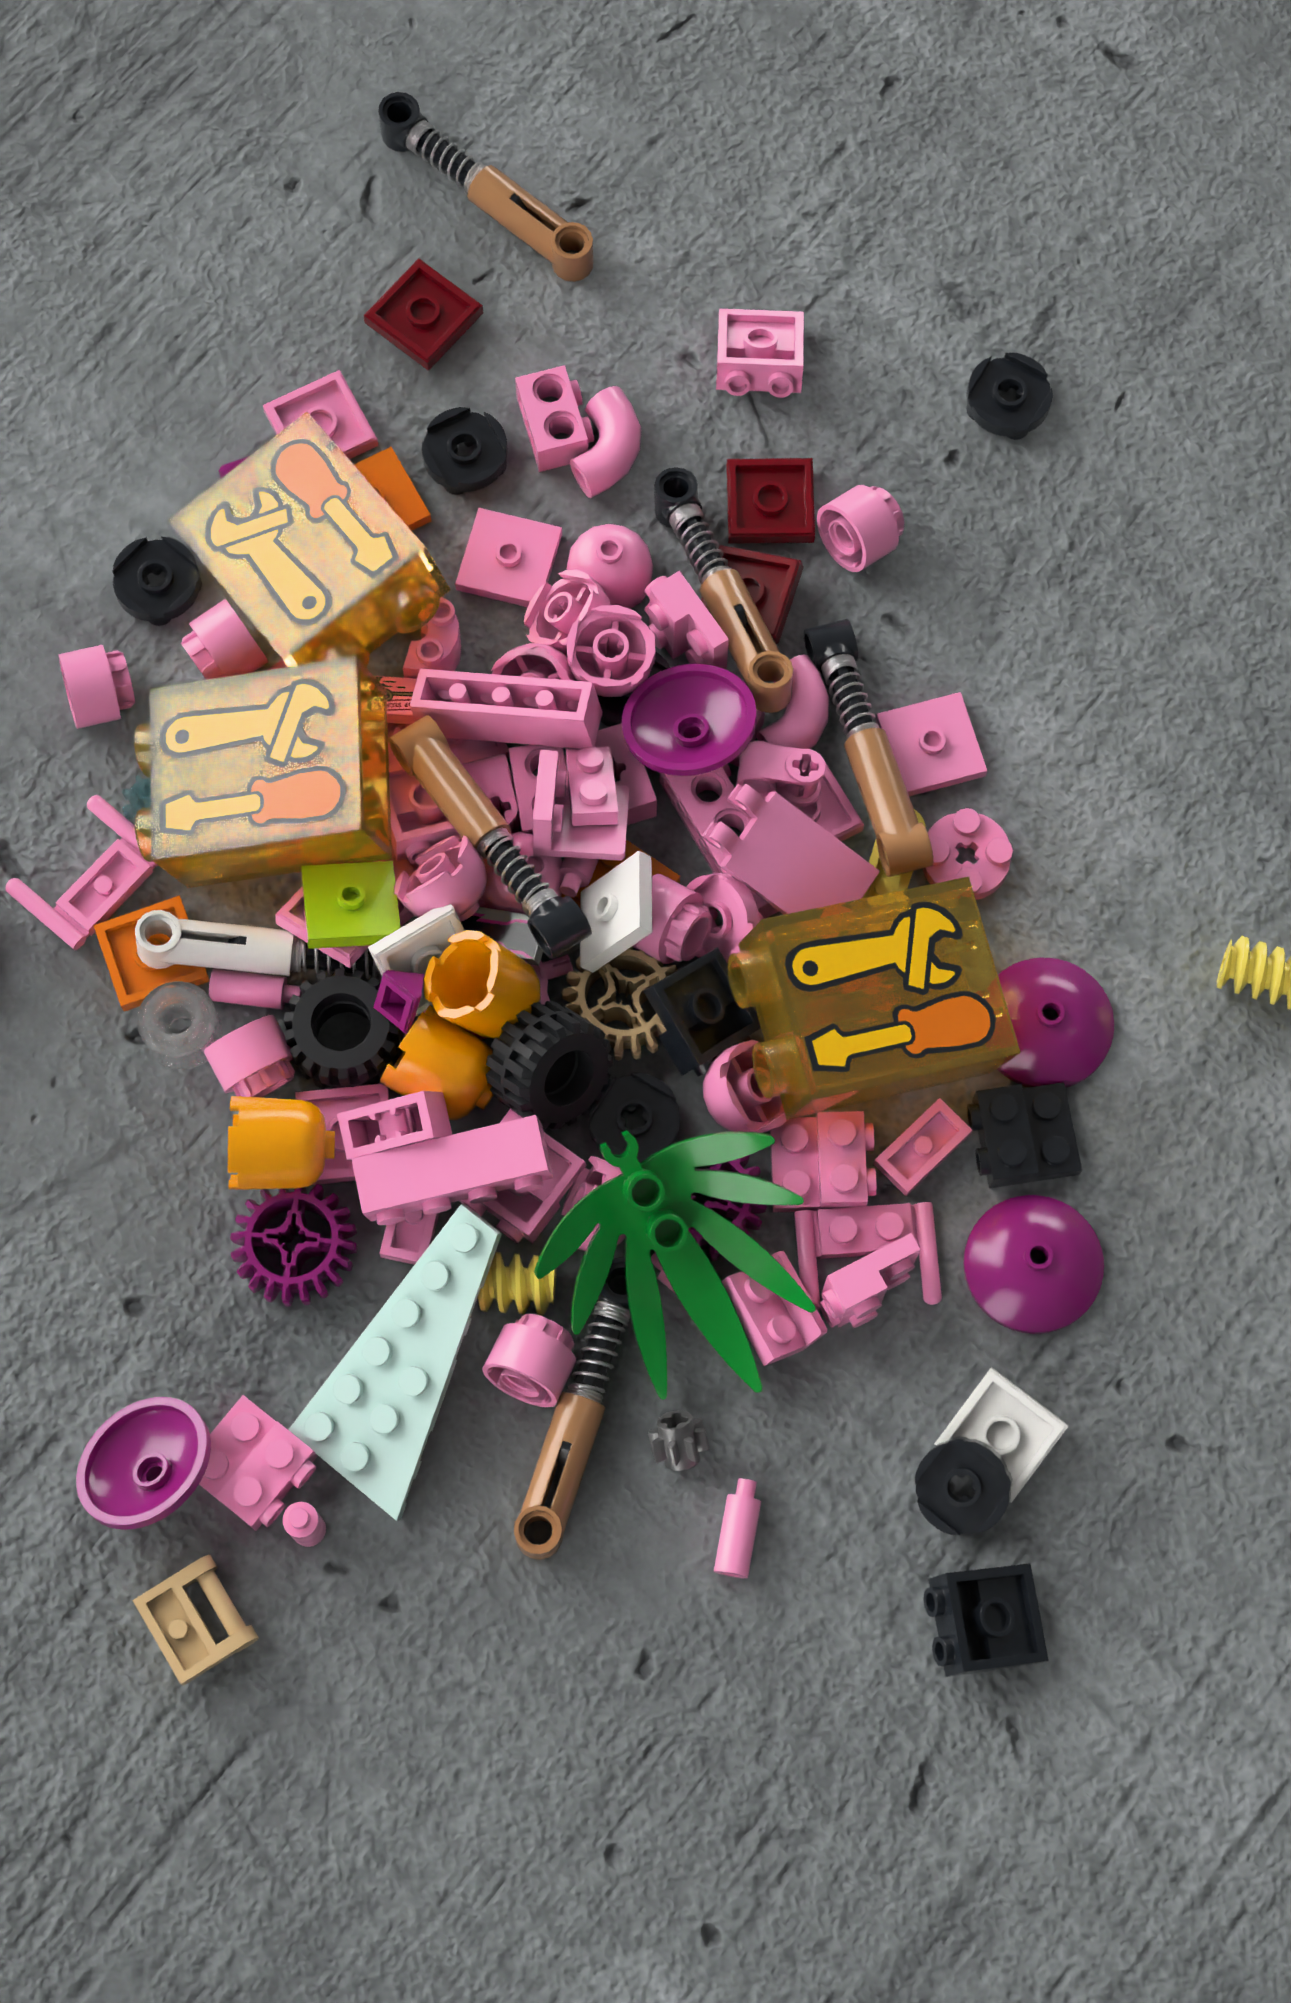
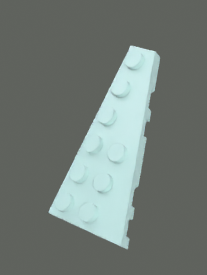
(391, 1383)

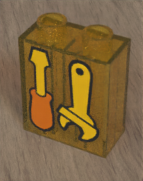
(311, 551)
(266, 773)
(873, 998)

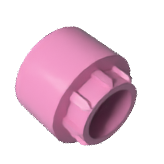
(860, 526)
(222, 644)
(96, 685)
(678, 922)
(252, 1059)
(531, 1360)

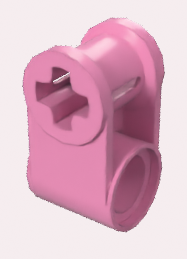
(780, 770)
(496, 782)

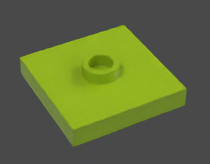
(349, 903)

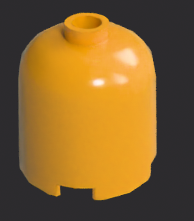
(480, 984)
(444, 1060)
(277, 1143)

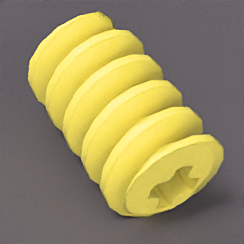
(1256, 969)
(516, 1284)

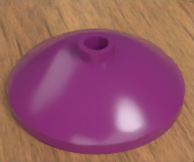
(688, 704)
(1058, 1048)
(1029, 1294)
(143, 1463)

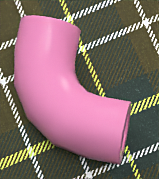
(616, 446)
(805, 714)

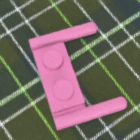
(98, 890)
(862, 1232)

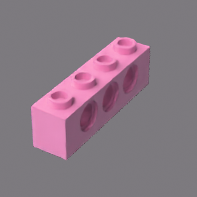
(699, 814)

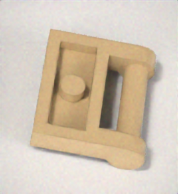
(180, 1627)

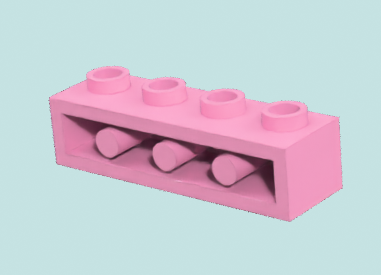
(509, 708)
(452, 1169)

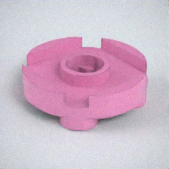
(972, 831)
(736, 907)

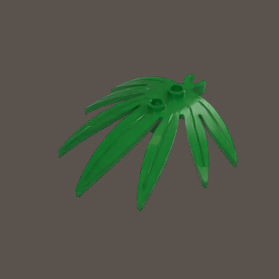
(655, 1212)

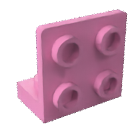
(553, 824)

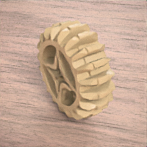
(608, 1010)

